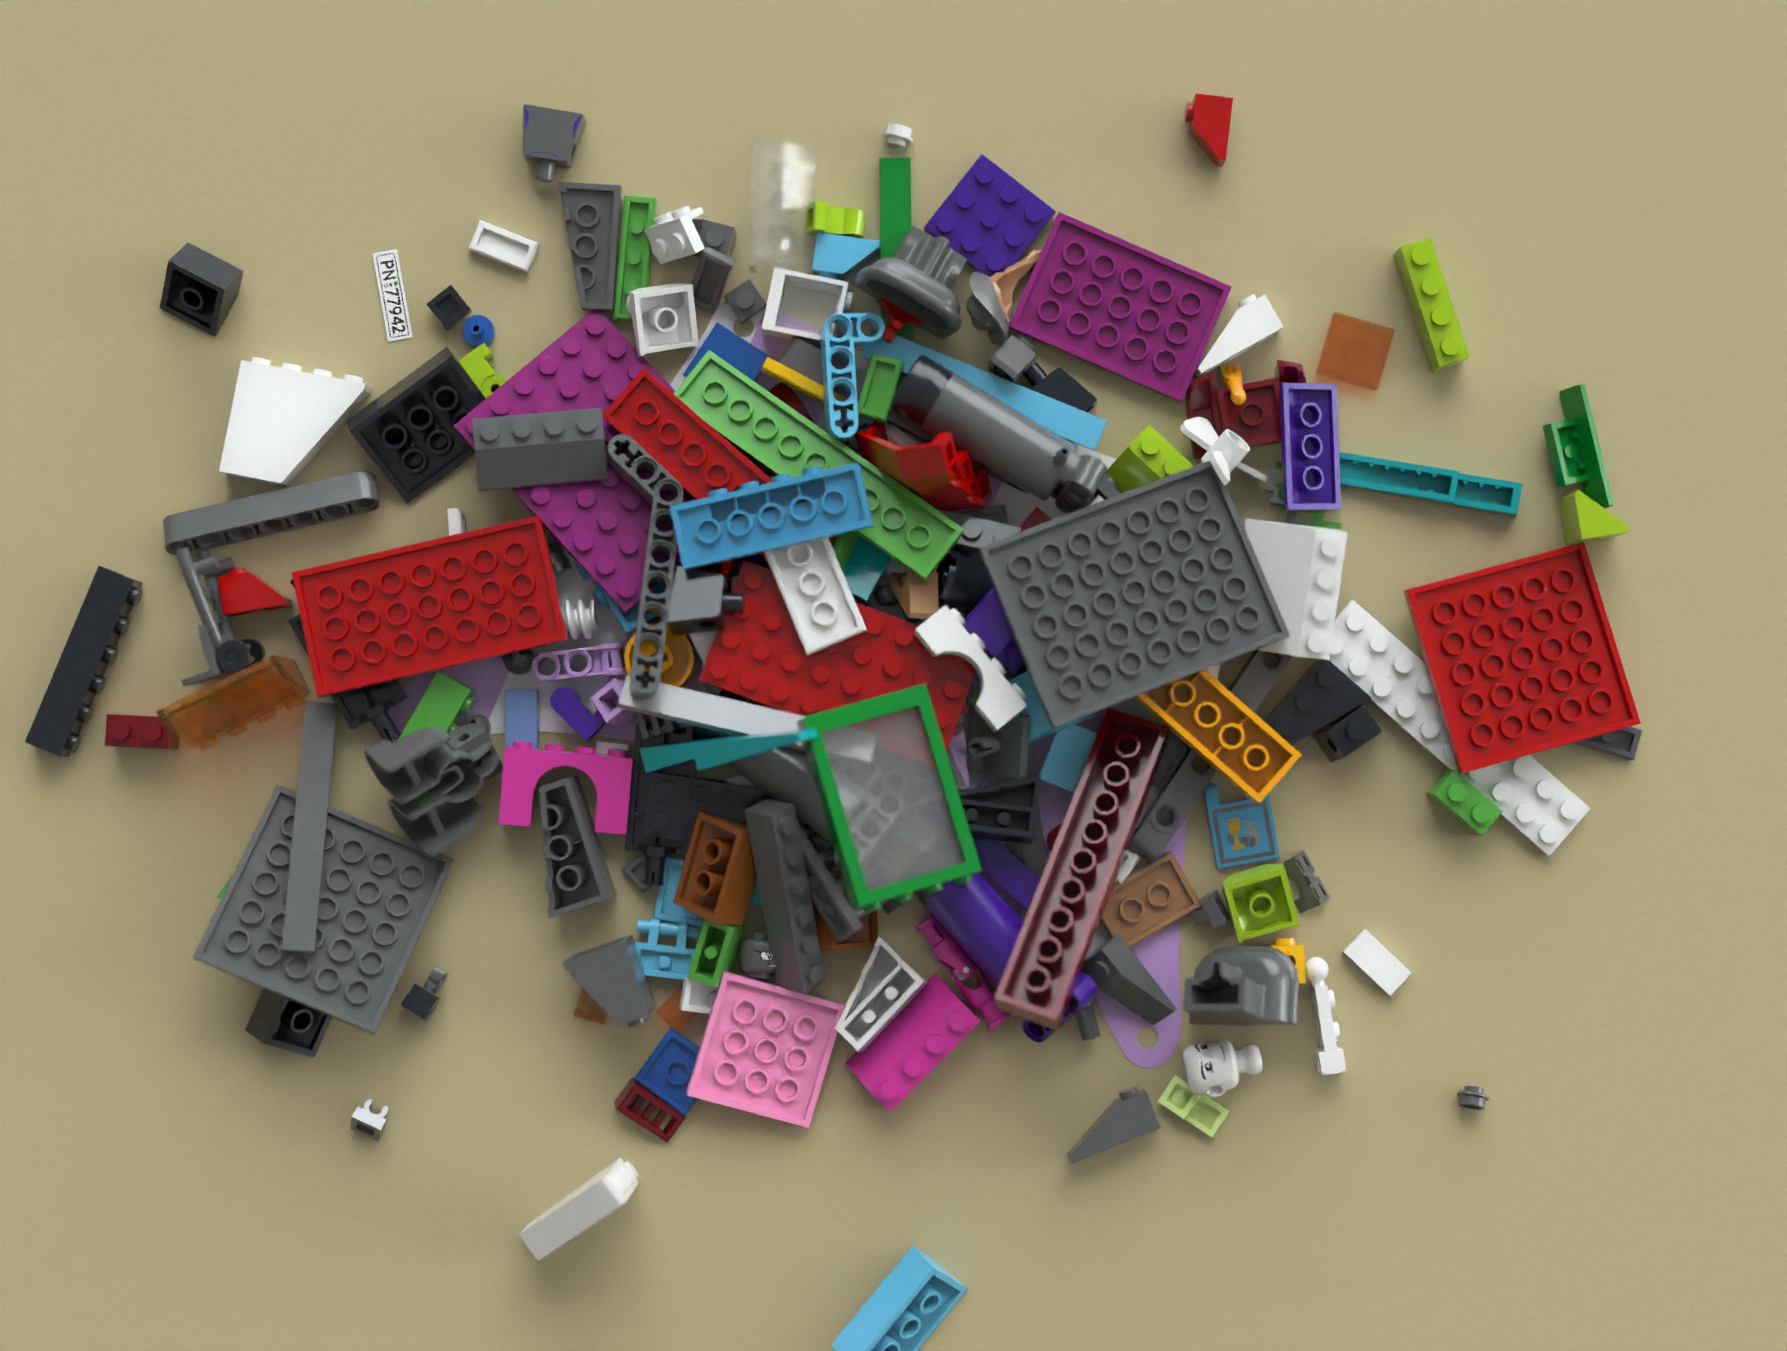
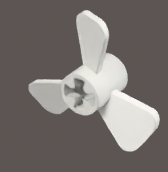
(1222, 451)

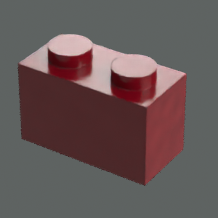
(139, 732)

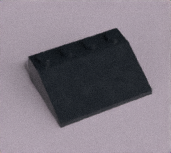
(413, 424)

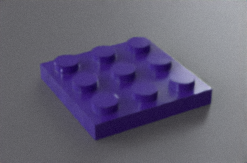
(990, 218)

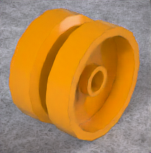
(680, 655)

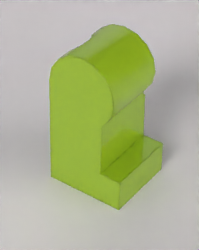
(834, 220)
(480, 371)

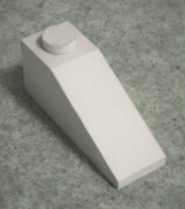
(1247, 328)

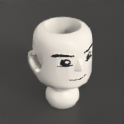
(1216, 1067)

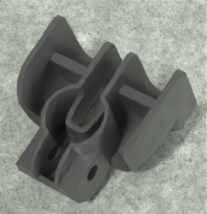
(431, 809)

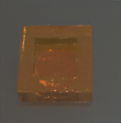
(672, 1014)

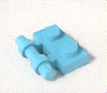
(666, 960)

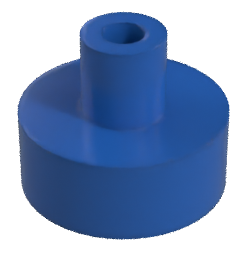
(485, 333)

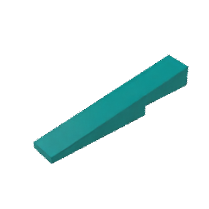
(1430, 484)
(718, 751)

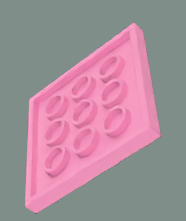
(765, 1049)

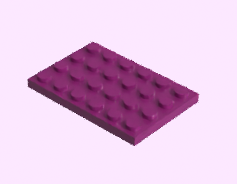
(1119, 307)

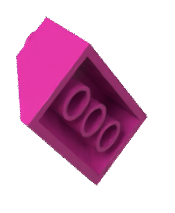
(913, 1043)

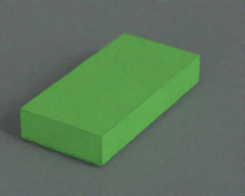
(879, 388)

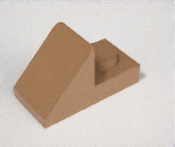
(915, 596)

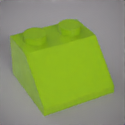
(1146, 461)

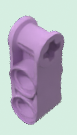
(597, 657)

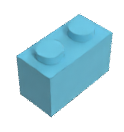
(1067, 757)

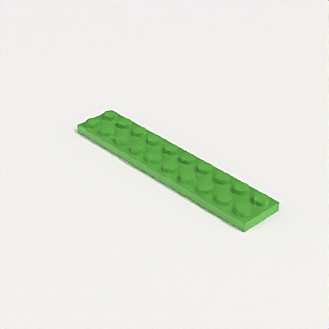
(790, 443)

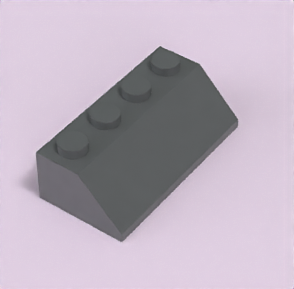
(539, 449)

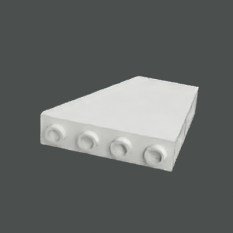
(284, 419)
(581, 1208)

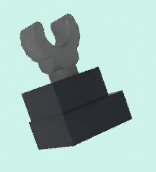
(421, 1000)

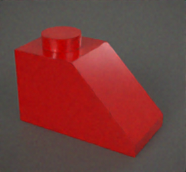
(1210, 124)
(248, 593)

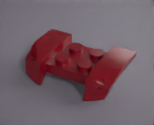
(1256, 419)

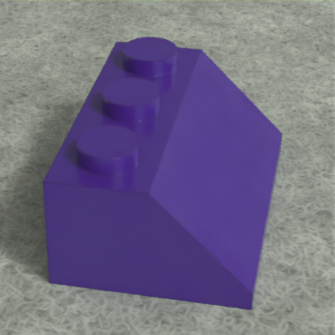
(991, 626)

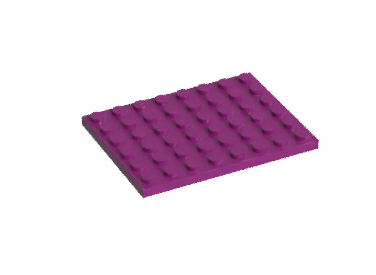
(594, 521)

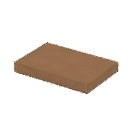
(1149, 900)

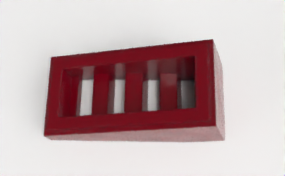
(626, 1095)

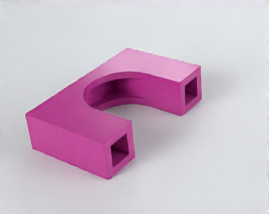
(526, 765)

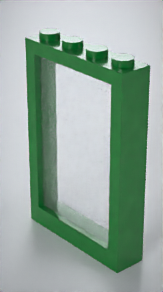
(889, 798)

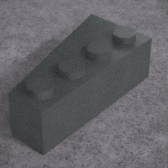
(572, 849)

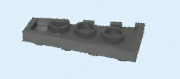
(593, 235)

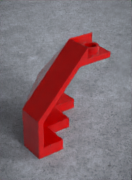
(930, 471)

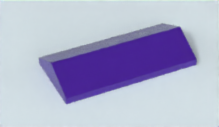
(1310, 446)

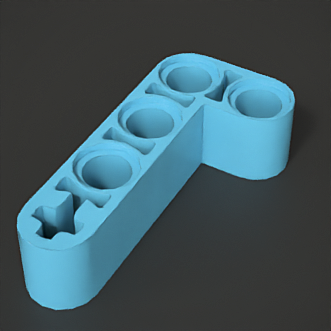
(846, 377)

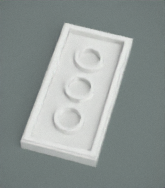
(816, 594)

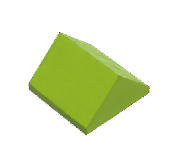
(1587, 520)

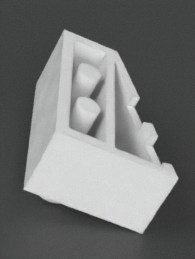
(879, 996)

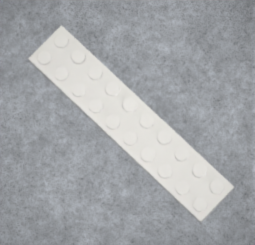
(1403, 691)

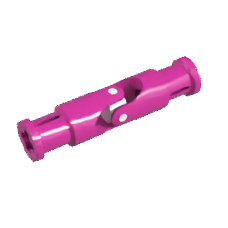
(961, 967)

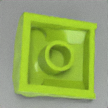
(1259, 901)

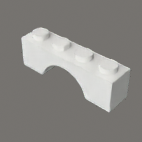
(945, 635)

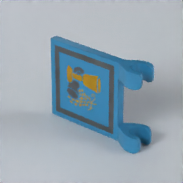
(1240, 830)

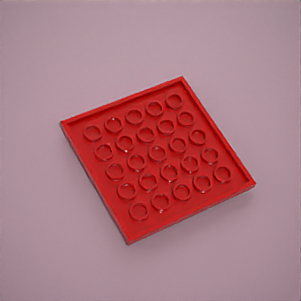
(1521, 657)

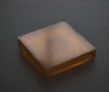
(1355, 351)

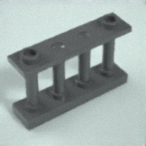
(828, 893)

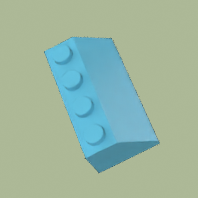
(903, 1307)

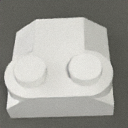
(663, 317)

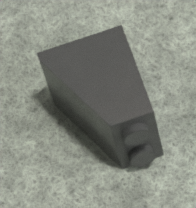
(615, 980)

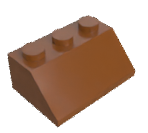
(717, 871)

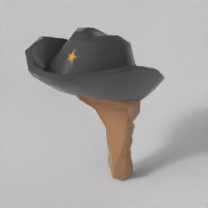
(994, 298)

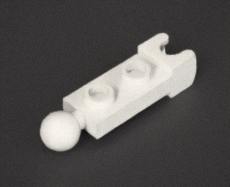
(1329, 1057)

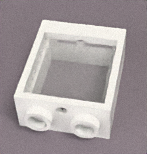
(802, 304)

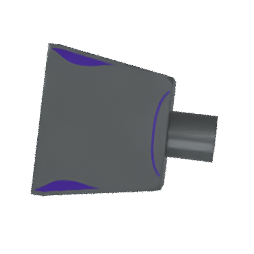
(550, 139)

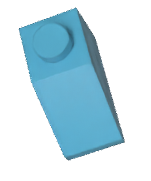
(841, 255)

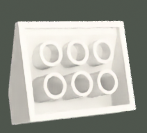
(1305, 579)

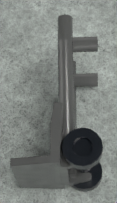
(218, 641)

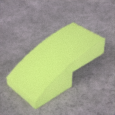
(1194, 1108)

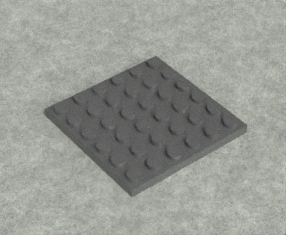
(369, 915)

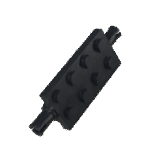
(365, 703)
(653, 847)

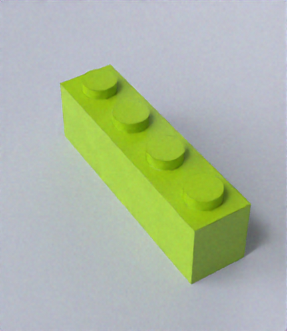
(1431, 304)

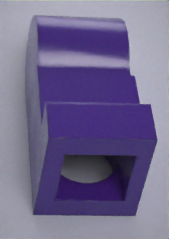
(568, 705)

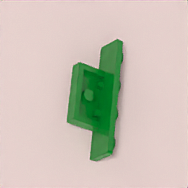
(1576, 448)

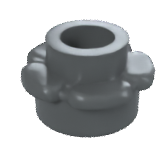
(1472, 1098)

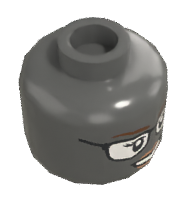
(756, 956)

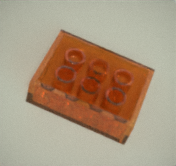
(236, 702)

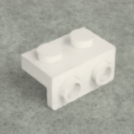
(675, 234)

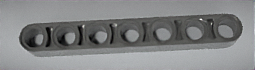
(271, 512)

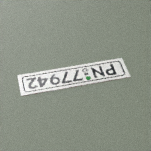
(392, 295)

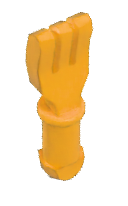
(1232, 377)

